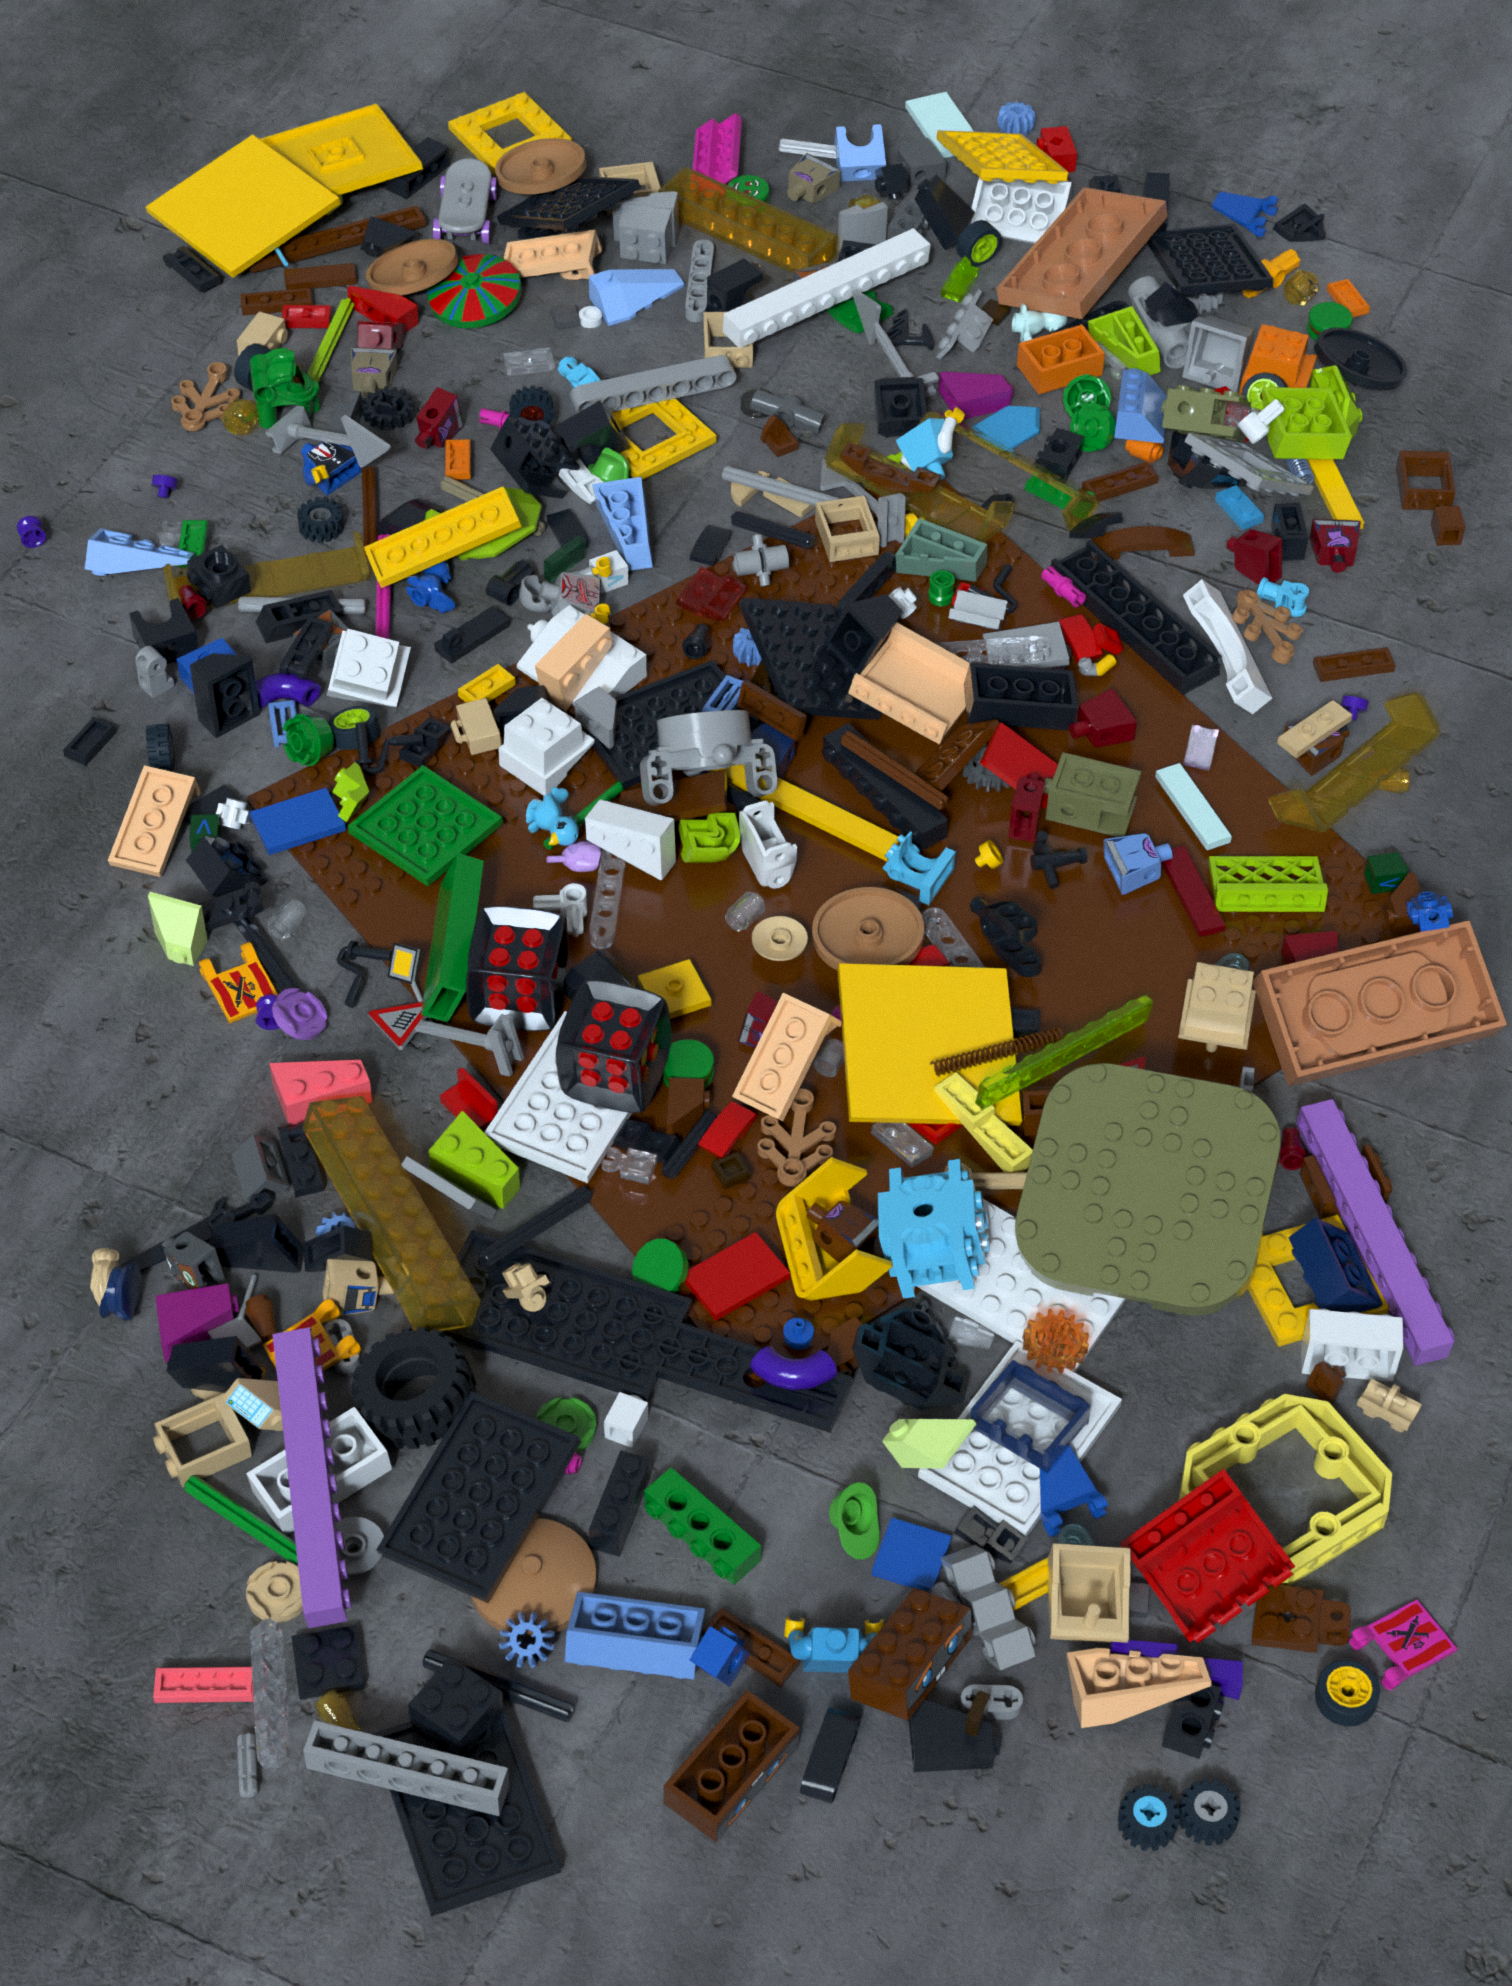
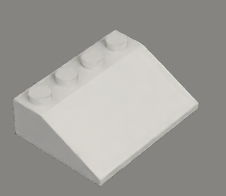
(1020, 208)
(616, 673)

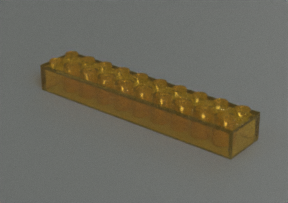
(387, 1204)

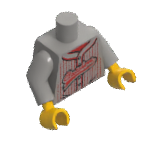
(579, 590)

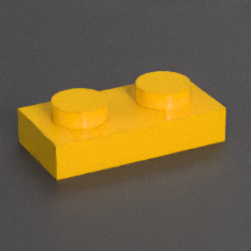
(487, 685)

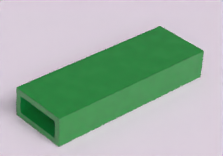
(452, 937)

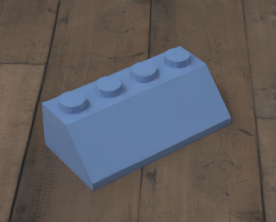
(1140, 408)
(633, 1635)

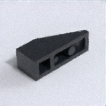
(286, 617)

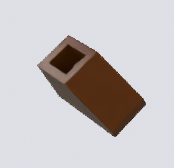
(1033, 1104)
(841, 1346)

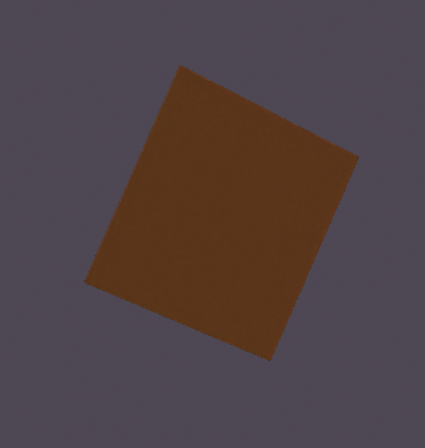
(1090, 937)

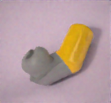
(1088, 668)

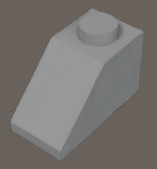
(598, 714)

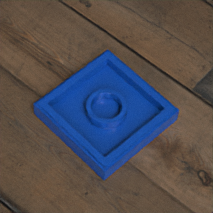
(911, 1555)

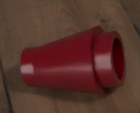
(192, 602)
(1291, 1149)

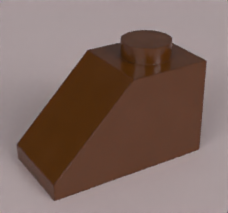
(1396, 912)
(685, 1104)

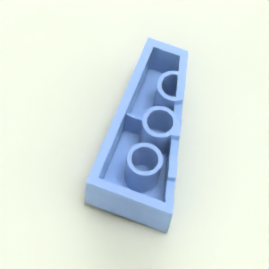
(625, 516)

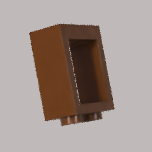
(1436, 465)

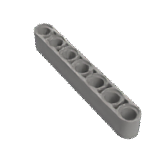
(656, 384)

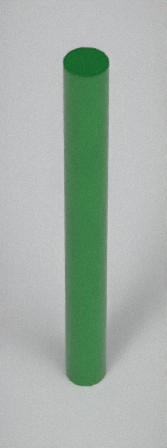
(608, 795)

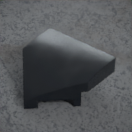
(1301, 225)

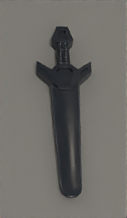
(259, 1203)

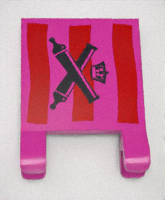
(1408, 1639)

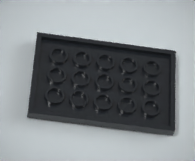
(570, 204)
(1209, 260)
(798, 660)
(642, 708)
(479, 1496)
(468, 1852)

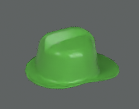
(610, 466)
(856, 1519)

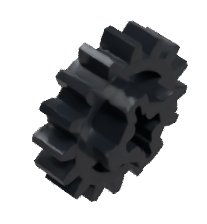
(388, 408)

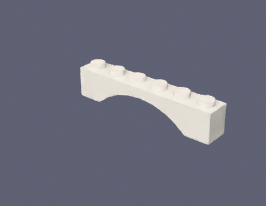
(1242, 672)

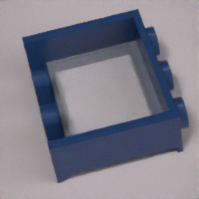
(1030, 1415)

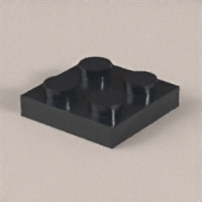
(328, 1662)

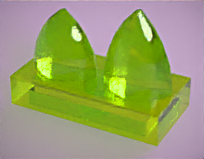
(960, 280)

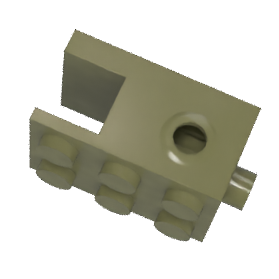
(1201, 412)
(1092, 795)

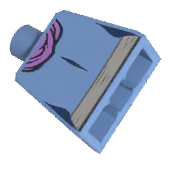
(1134, 860)

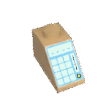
(256, 1402)

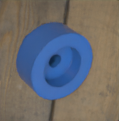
(798, 1333)

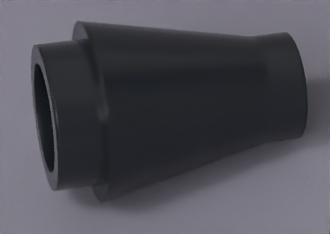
(696, 642)

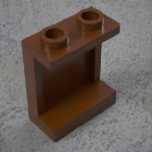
(1320, 1191)

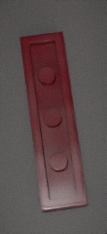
(1193, 893)

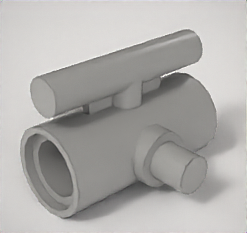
(760, 560)

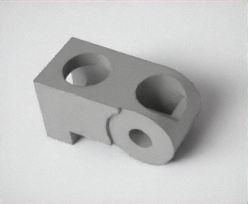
(152, 672)

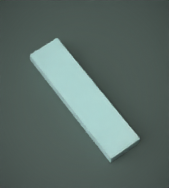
(1193, 806)

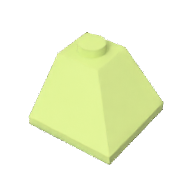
(178, 927)
(926, 1441)

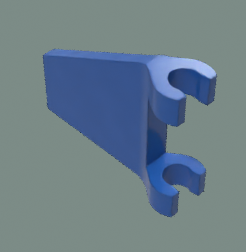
(1246, 210)
(1066, 1488)

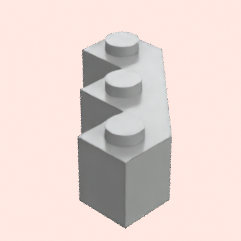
(991, 1607)

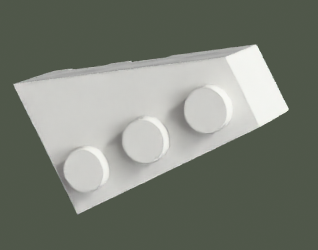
(634, 836)

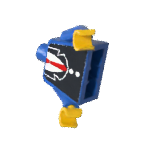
(329, 465)

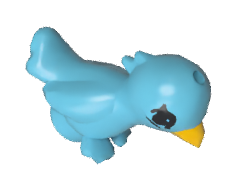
(549, 817)

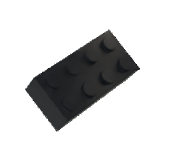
(1020, 696)

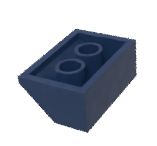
(1333, 1268)

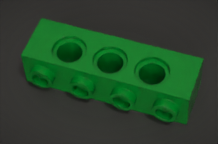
(673, 1491)

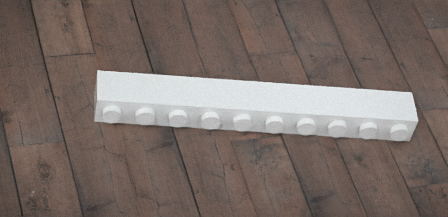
(825, 288)

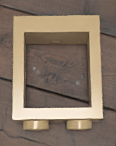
(642, 171)
(713, 327)
(847, 545)
(192, 1420)

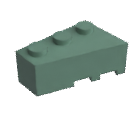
(938, 548)

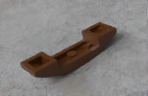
(885, 475)
(1145, 539)

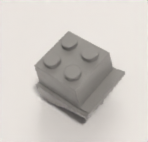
(647, 226)
(1217, 352)

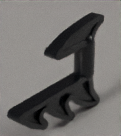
(899, 333)

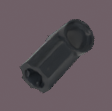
(507, 587)

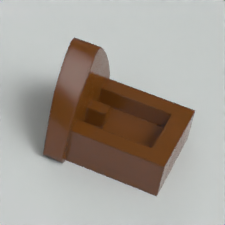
(778, 437)

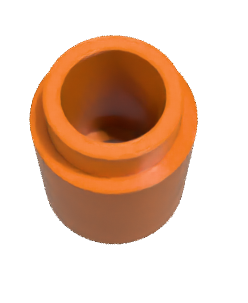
(1144, 450)

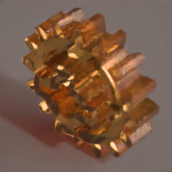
(1061, 1351)

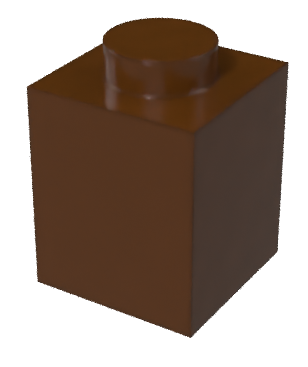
(1447, 525)

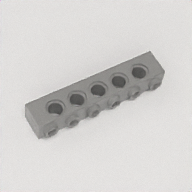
(406, 1768)

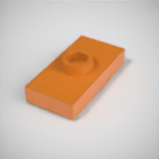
(1348, 296)
(458, 459)

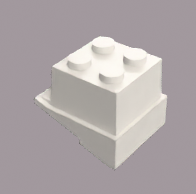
(368, 669)
(542, 746)

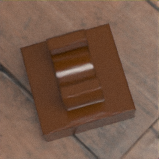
(1326, 1381)

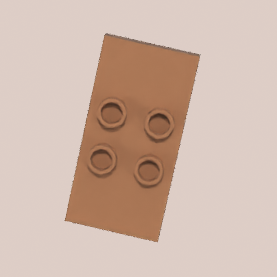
(1082, 252)

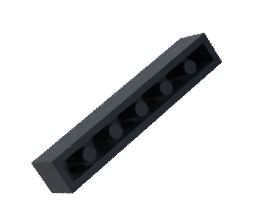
(896, 802)

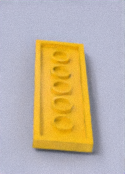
(442, 537)

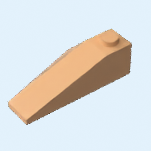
(1121, 1686)

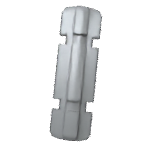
(247, 1765)

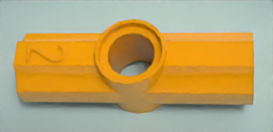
(1278, 268)

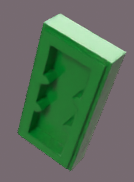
(194, 537)

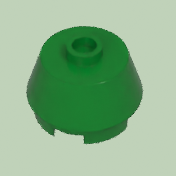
(307, 739)

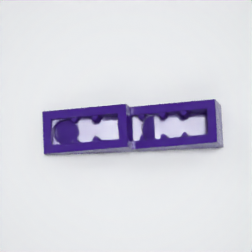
(1223, 1673)

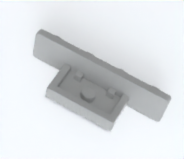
(968, 327)

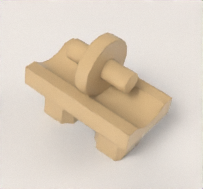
(525, 1285)
(1389, 1405)

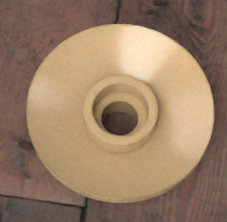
(779, 938)

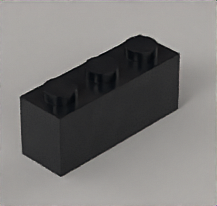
(434, 161)
(619, 1503)

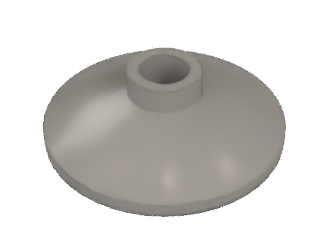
(361, 1535)

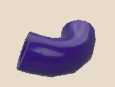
(281, 686)
(793, 1373)

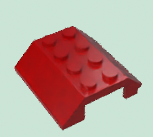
(1208, 1557)

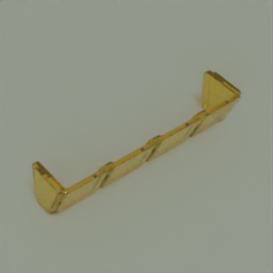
(936, 506)
(1078, 508)
(293, 574)
(1359, 774)

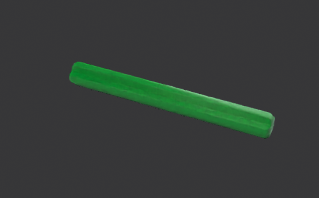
(242, 1518)

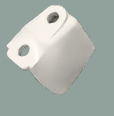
(769, 854)

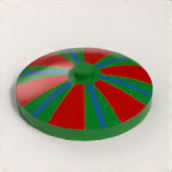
(476, 292)

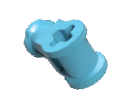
(577, 374)
(1285, 595)

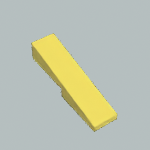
(990, 1132)

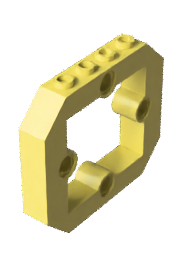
(1329, 1437)

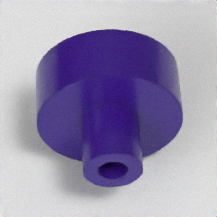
(164, 484)
(1354, 705)

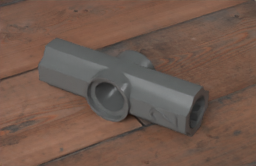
(789, 410)

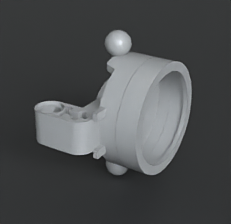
(706, 743)

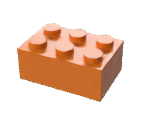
(1059, 358)

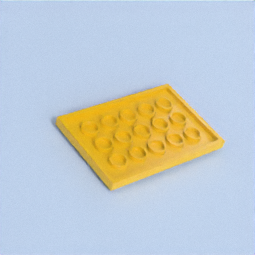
(1002, 156)

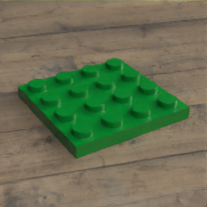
(424, 825)

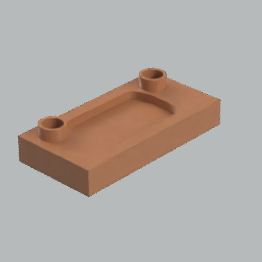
(1378, 1003)

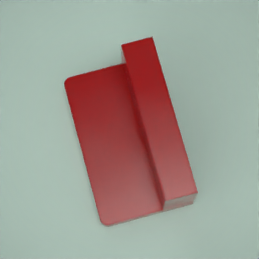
(471, 1099)

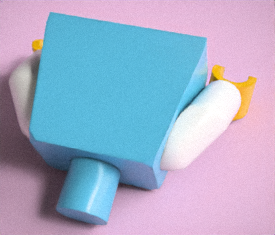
(930, 443)

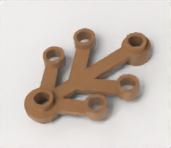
(196, 418)
(1250, 602)
(796, 1142)

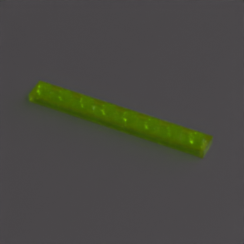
(1063, 1052)

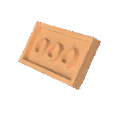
(555, 254)
(153, 821)
(783, 1056)

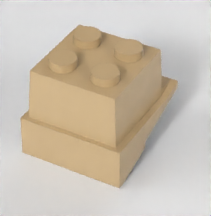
(1218, 1007)
(1089, 1593)

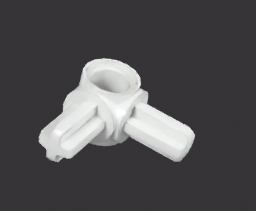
(1257, 424)
(572, 904)

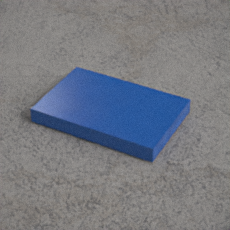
(297, 821)

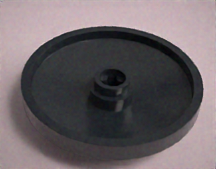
(1361, 358)

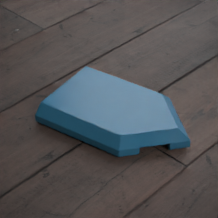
(1011, 425)

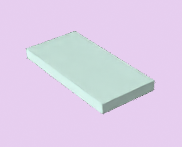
(935, 114)

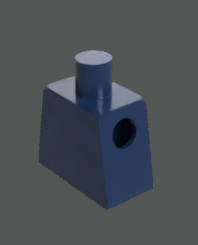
(781, 744)

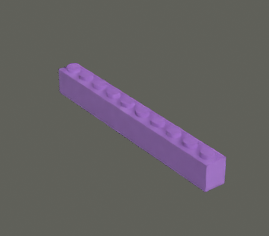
(1375, 1232)
(310, 1478)

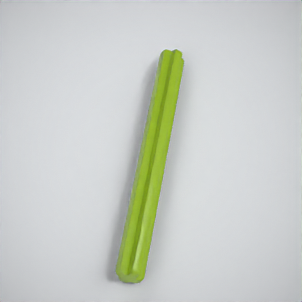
(330, 339)

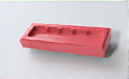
(203, 1684)

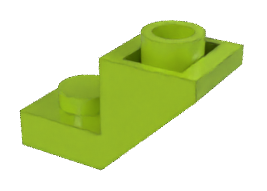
(351, 789)

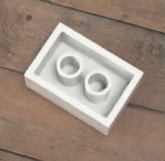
(1356, 1342)

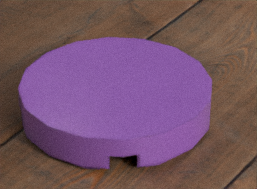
(299, 1014)

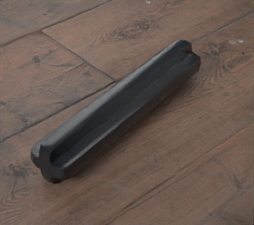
(687, 1146)

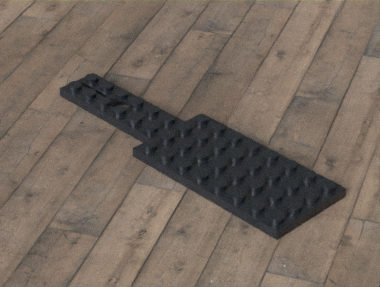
(623, 1336)

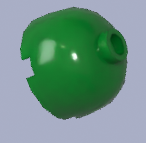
(1085, 390)

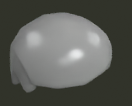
(530, 596)

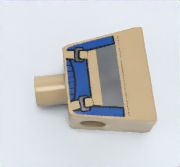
(353, 1285)

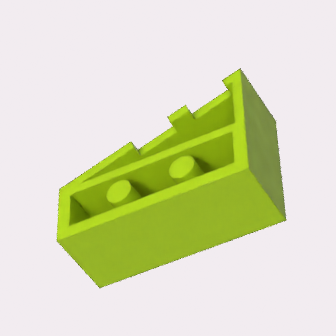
(1127, 339)
(475, 1162)

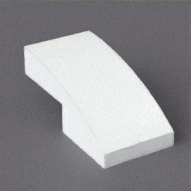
(580, 481)

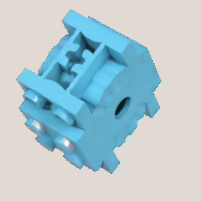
(933, 1228)

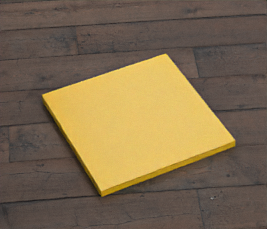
(348, 150)
(242, 205)
(915, 1015)

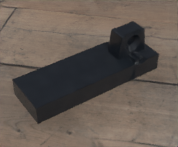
(471, 635)

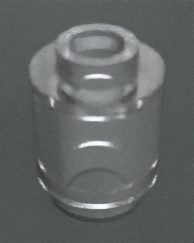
(745, 911)
(286, 919)

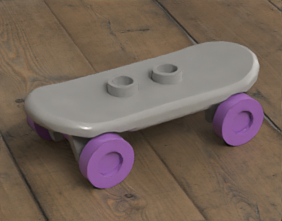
(465, 200)

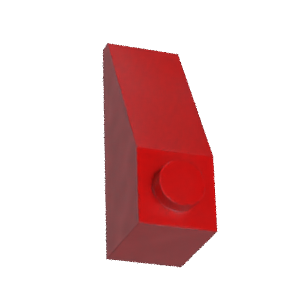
(384, 307)

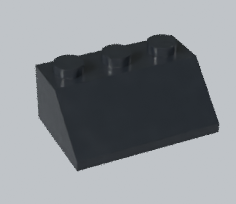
(224, 692)

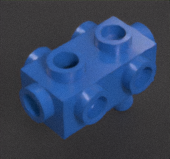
(1429, 911)

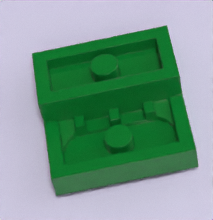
(847, 313)

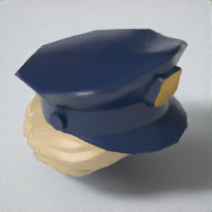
(113, 1286)

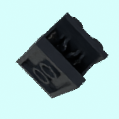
(533, 456)

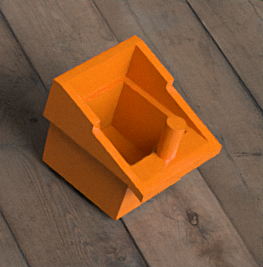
(1281, 354)

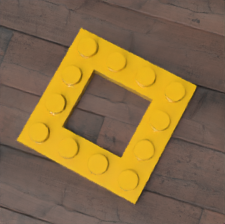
(471, 127)
(690, 437)
(1280, 1316)

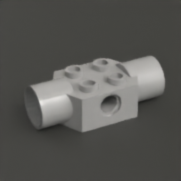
(1169, 340)

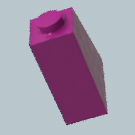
(974, 392)
(192, 1314)

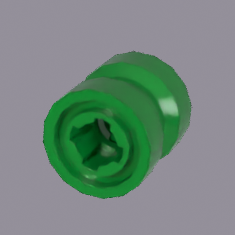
(941, 588)

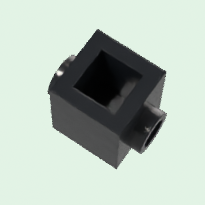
(891, 181)

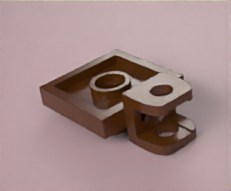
(1313, 1621)

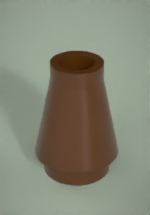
(262, 1316)

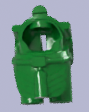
(275, 386)

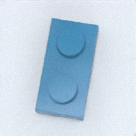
(1239, 507)

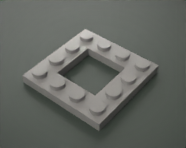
(1259, 474)

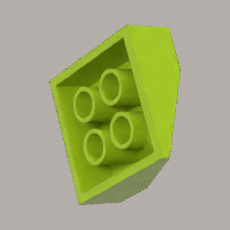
(1308, 425)

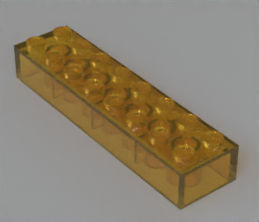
(750, 223)

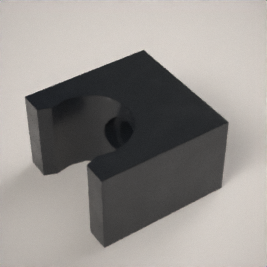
(729, 286)
(592, 432)
(169, 638)

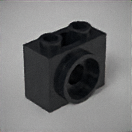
(218, 576)

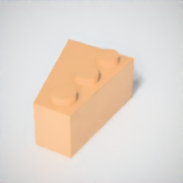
(573, 661)

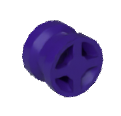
(31, 531)
(265, 1017)

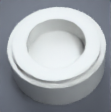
(590, 317)

